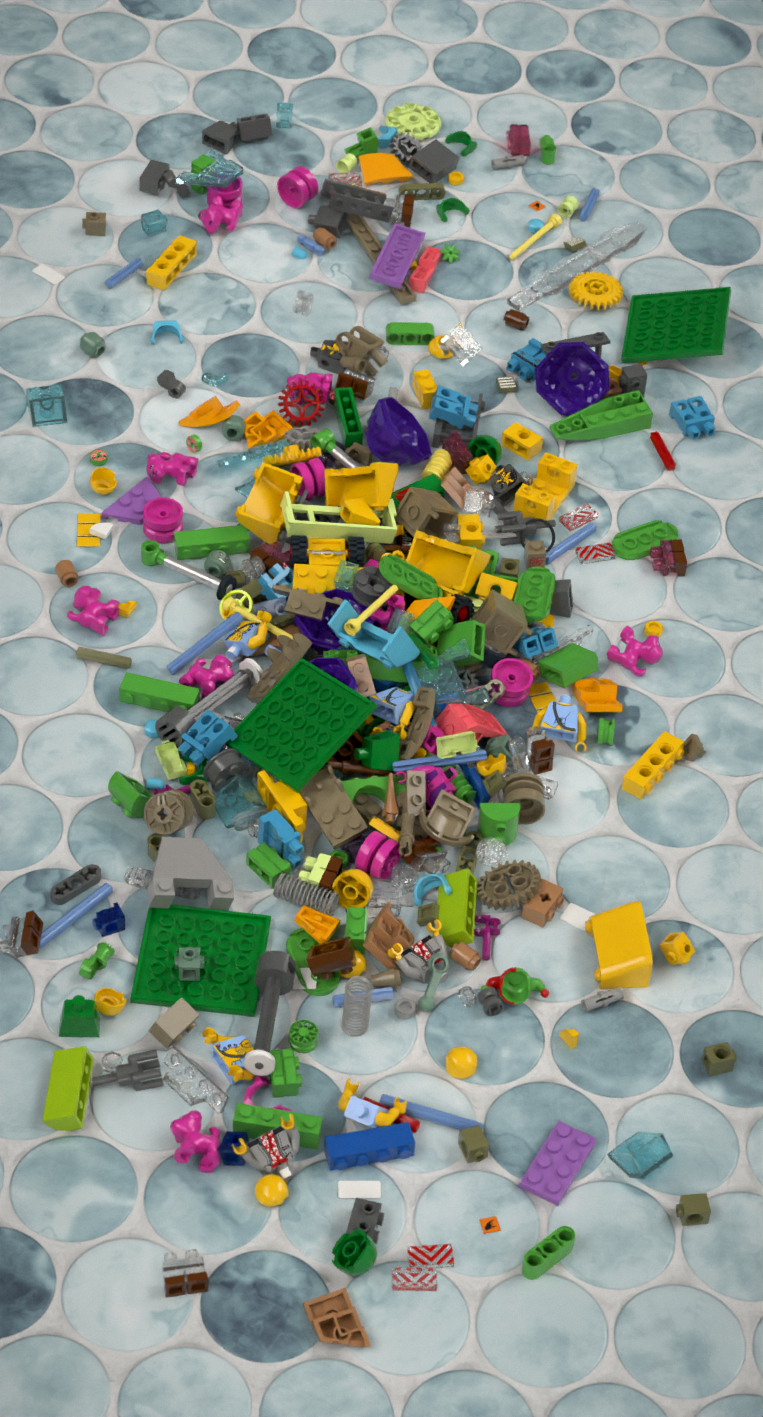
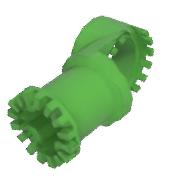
(96, 961)

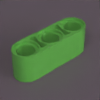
(409, 333)
(544, 1261)

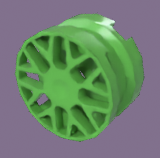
(605, 731)
(309, 1036)

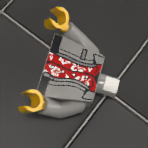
(414, 959)
(272, 1148)

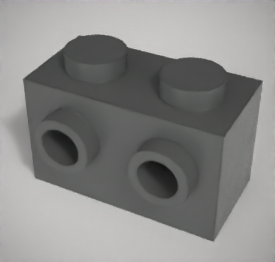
(254, 127)
(152, 177)
(633, 379)
(366, 1217)

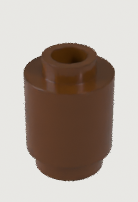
(516, 319)

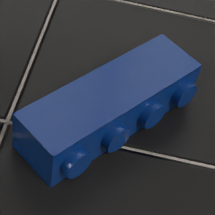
(369, 1146)

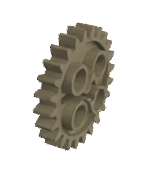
(495, 891)

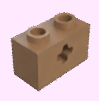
(359, 669)
(544, 904)

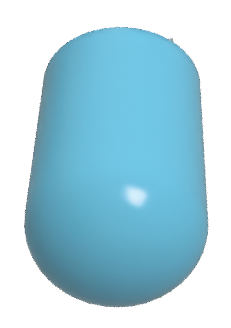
(298, 253)
(153, 783)

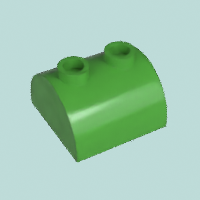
(128, 793)
(499, 821)

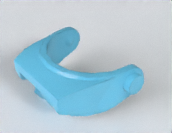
(390, 132)
(166, 326)
(428, 882)

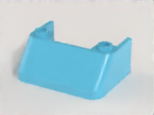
(388, 648)

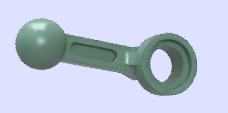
(426, 1002)

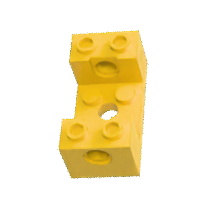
(549, 490)

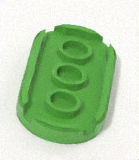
(636, 542)
(409, 578)
(535, 592)
(298, 949)

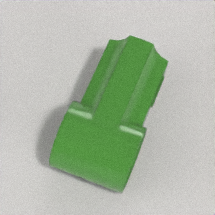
(548, 149)

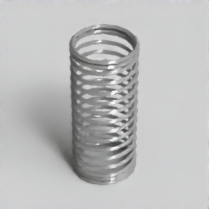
(330, 906)
(366, 1007)

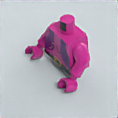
(435, 780)

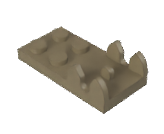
(282, 662)
(332, 808)

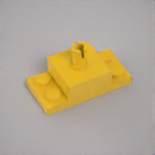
(284, 800)

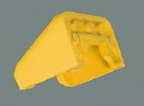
(370, 482)
(262, 508)
(447, 562)
(621, 947)

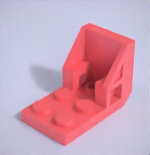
(465, 717)

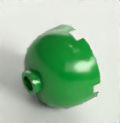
(485, 445)
(354, 1253)

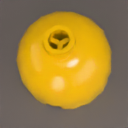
(353, 888)

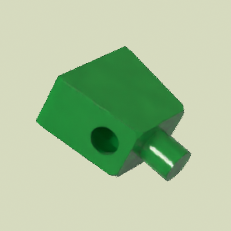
(379, 750)
(79, 1018)

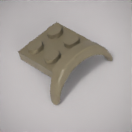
(448, 820)

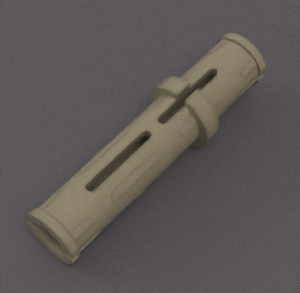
(406, 837)

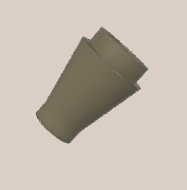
(355, 364)
(388, 978)

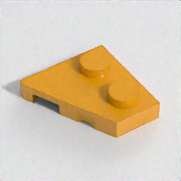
(317, 924)

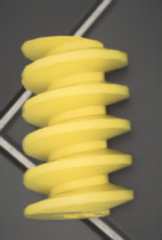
(438, 464)

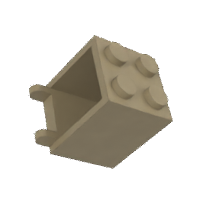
(424, 512)
(503, 622)

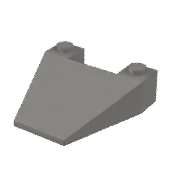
(188, 864)

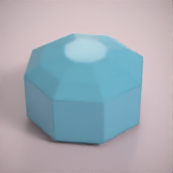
(535, 225)
(150, 729)

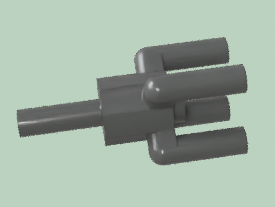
(517, 526)
(133, 1072)

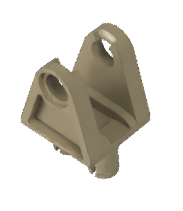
(366, 347)

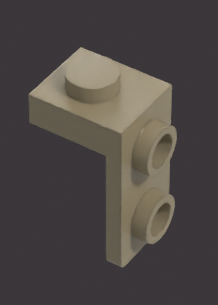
(359, 454)

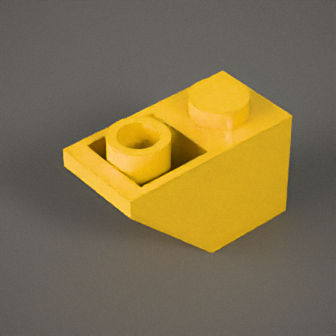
(358, 512)

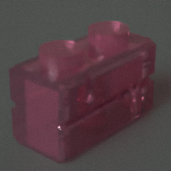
(518, 140)

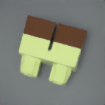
(323, 871)

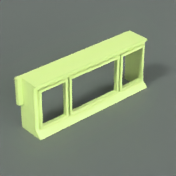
(315, 529)

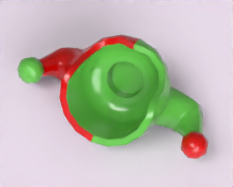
(516, 985)

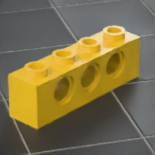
(171, 262)
(653, 765)

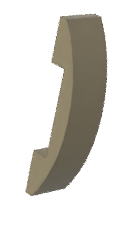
(420, 724)

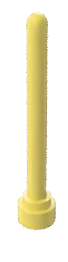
(553, 222)
(232, 604)
(353, 626)

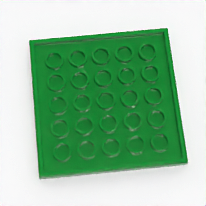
(676, 325)
(300, 724)
(230, 952)

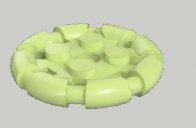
(408, 119)

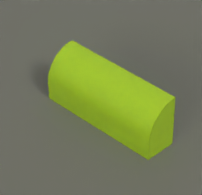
(458, 908)
(68, 1089)

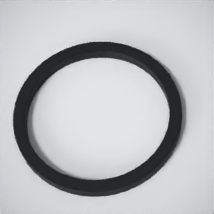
(545, 522)

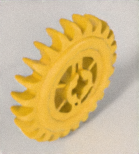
(595, 289)
(292, 455)

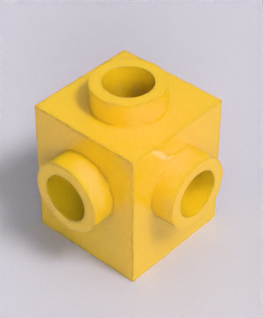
(481, 469)
(677, 948)

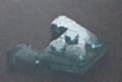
(218, 174)
(255, 453)
(447, 681)

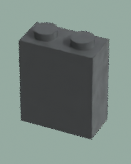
(434, 162)

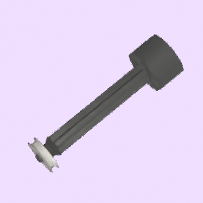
(179, 720)
(274, 978)

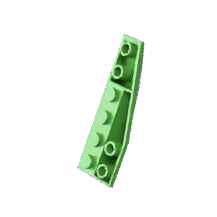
(606, 418)
(376, 668)

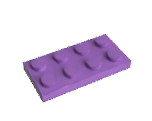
(557, 1163)

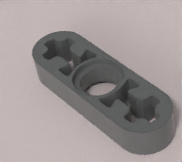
(72, 892)

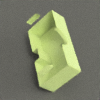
(460, 743)
(169, 757)

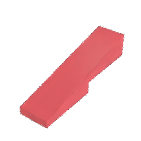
(427, 264)

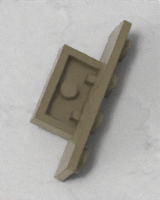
(306, 604)
(412, 801)

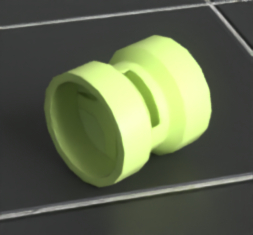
(347, 164)
(568, 206)

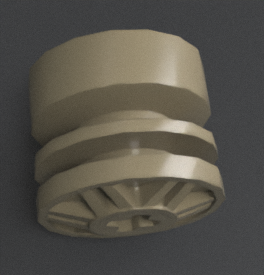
(528, 791)
(179, 810)

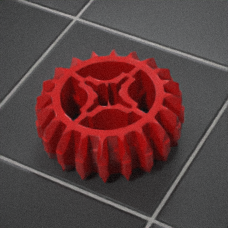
(302, 419)

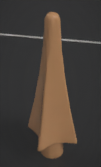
(390, 807)

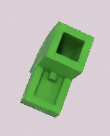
(367, 144)

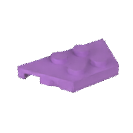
(130, 506)

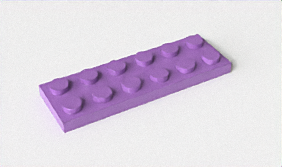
(397, 256)

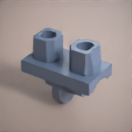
(275, 607)

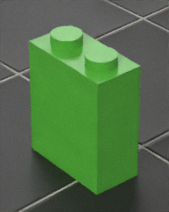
(474, 635)
(568, 665)

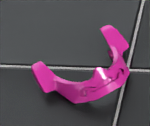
(260, 1081)

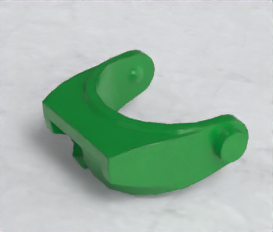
(462, 137)
(451, 204)
(187, 780)

